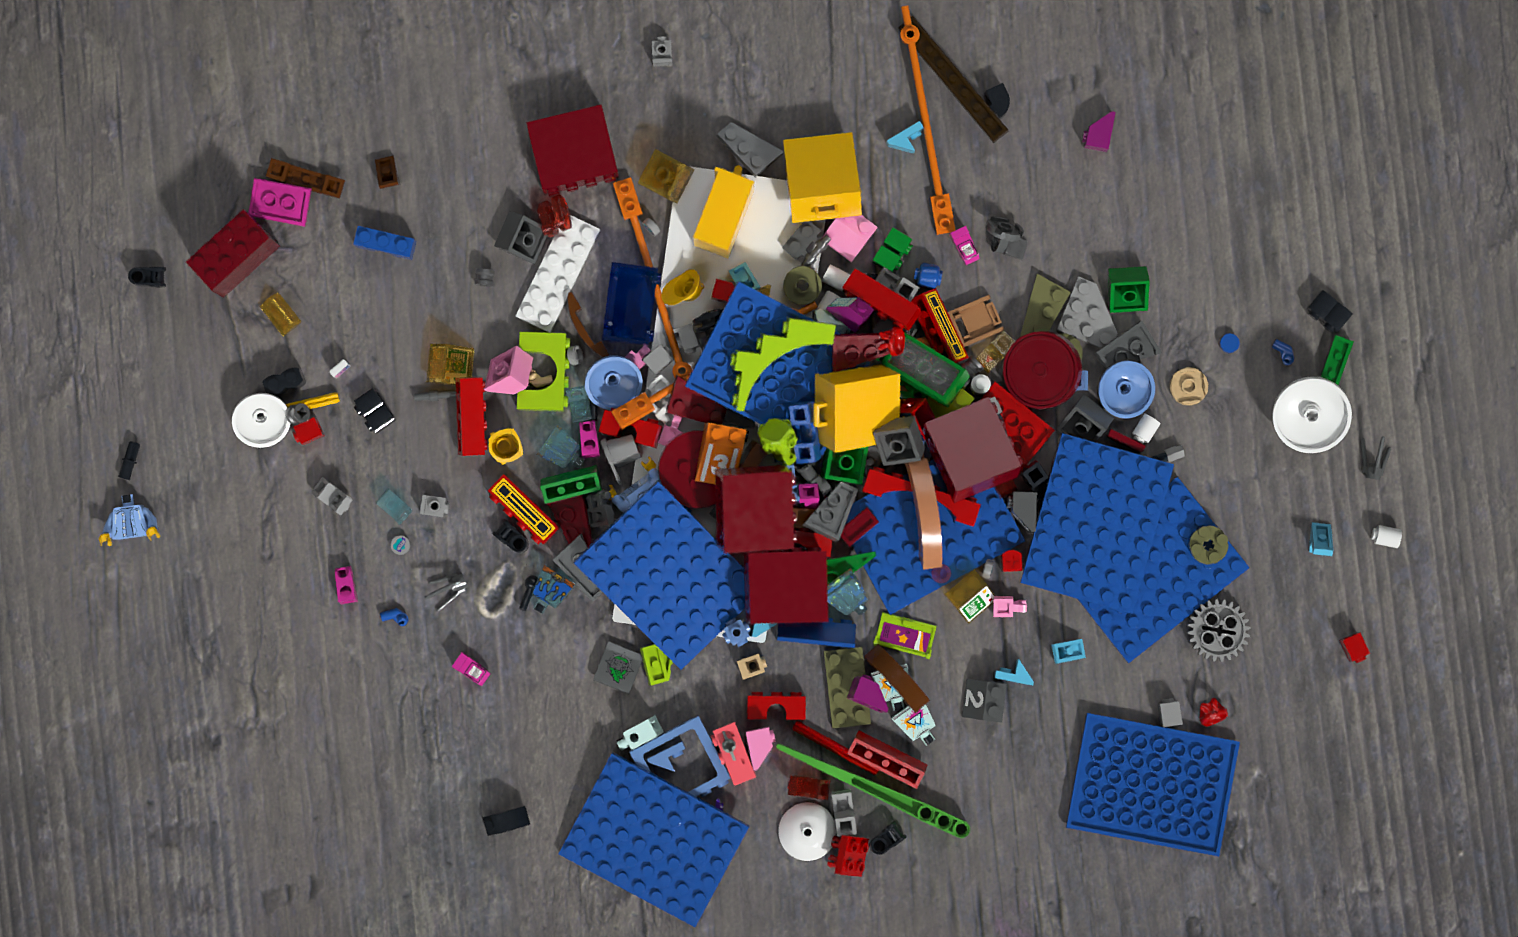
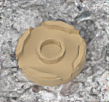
(1188, 386)

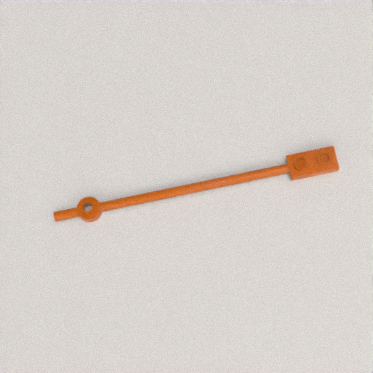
(940, 202)
(631, 209)
(643, 405)

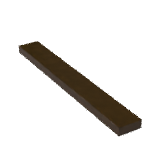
(957, 84)

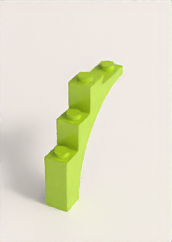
(752, 364)

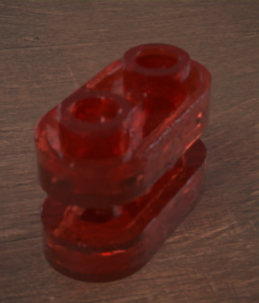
(554, 216)

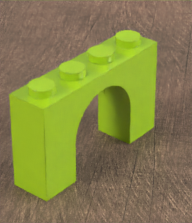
(552, 397)

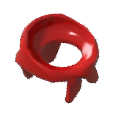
(895, 342)
(1212, 713)

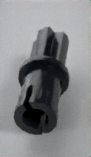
(129, 460)

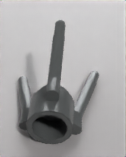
(1374, 471)
(456, 582)

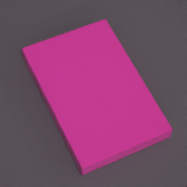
(280, 202)

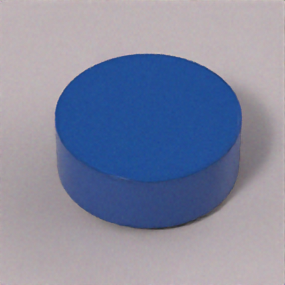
(1229, 343)

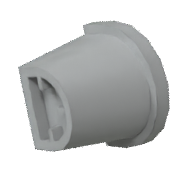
(620, 452)

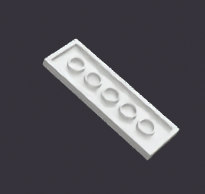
(557, 275)

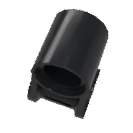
(151, 276)
(510, 536)
(887, 838)

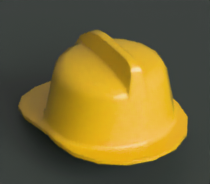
(682, 288)

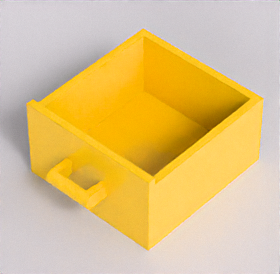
(822, 177)
(724, 212)
(854, 405)

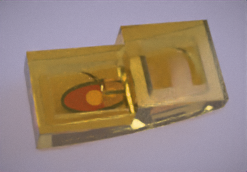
(995, 351)

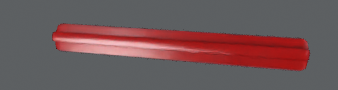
(830, 745)

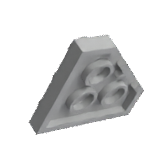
(1087, 315)

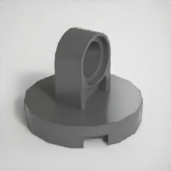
(1003, 233)

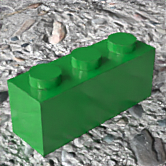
(570, 484)

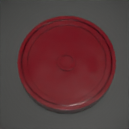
(1042, 369)
(678, 471)

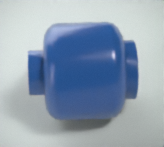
(928, 276)

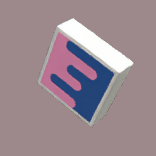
(341, 367)

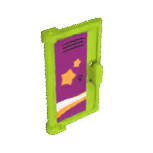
(910, 637)

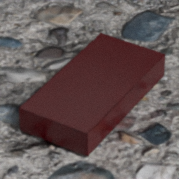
(1125, 441)
(858, 526)

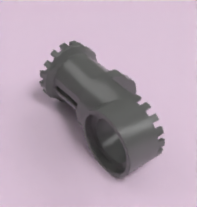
(811, 477)

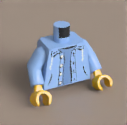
(634, 492)
(129, 522)

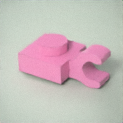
(637, 358)
(670, 432)
(1004, 606)

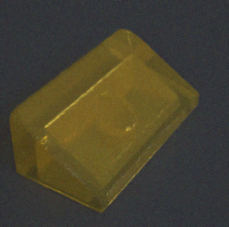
(280, 314)

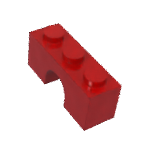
(647, 431)
(794, 705)

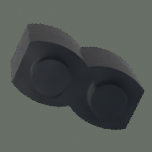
(1329, 311)
(289, 379)
(374, 410)

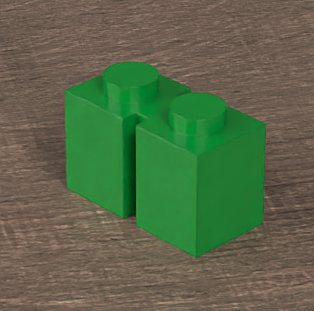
(897, 242)

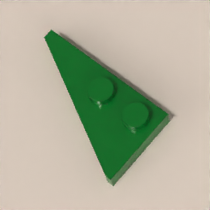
(840, 565)

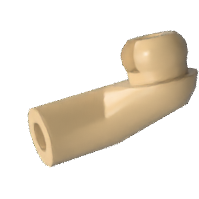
(538, 381)

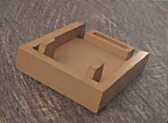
(977, 319)

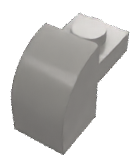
(897, 284)
(332, 496)
(843, 812)

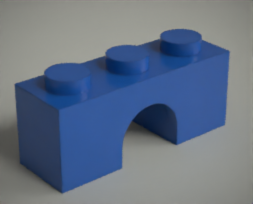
(385, 242)
(807, 445)

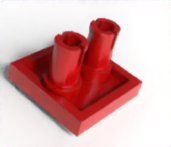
(850, 855)

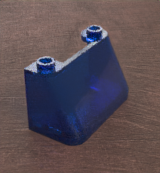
(630, 304)

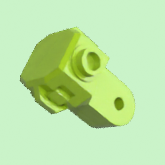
(779, 439)

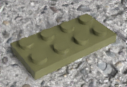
(840, 671)

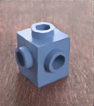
(742, 638)

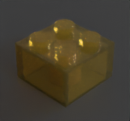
(666, 176)

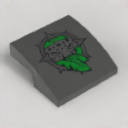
(618, 667)

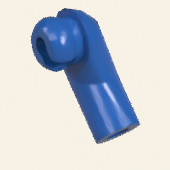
(1285, 350)
(395, 614)

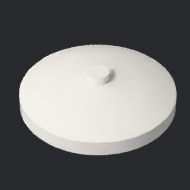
(1312, 414)

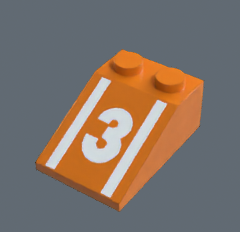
(719, 450)

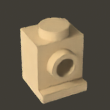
(744, 668)

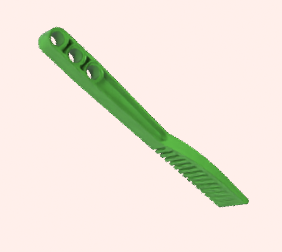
(894, 798)

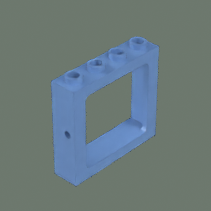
(696, 724)

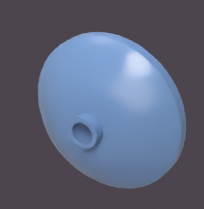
(613, 392)
(1137, 394)

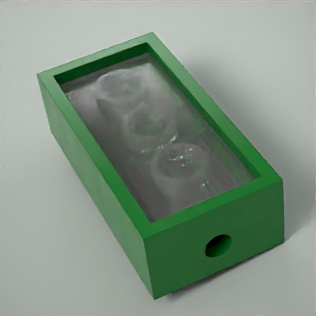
(928, 371)

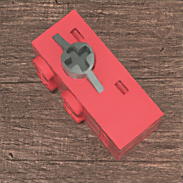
(733, 753)

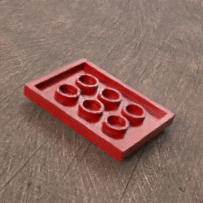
(1023, 425)

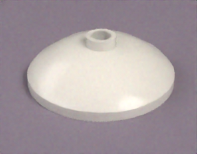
(262, 430)
(802, 817)

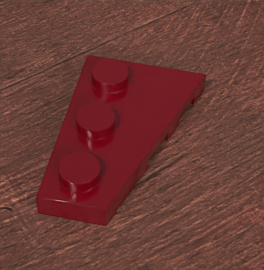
(855, 349)
(693, 405)
(573, 518)

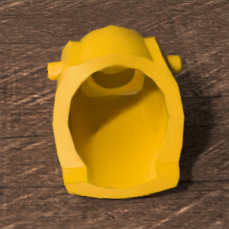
(505, 445)

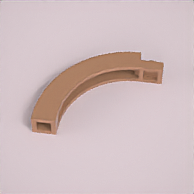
(927, 513)

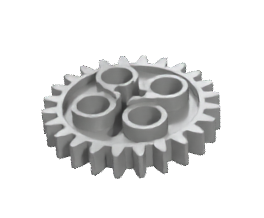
(1215, 647)

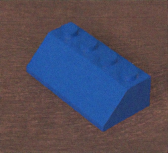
(820, 633)

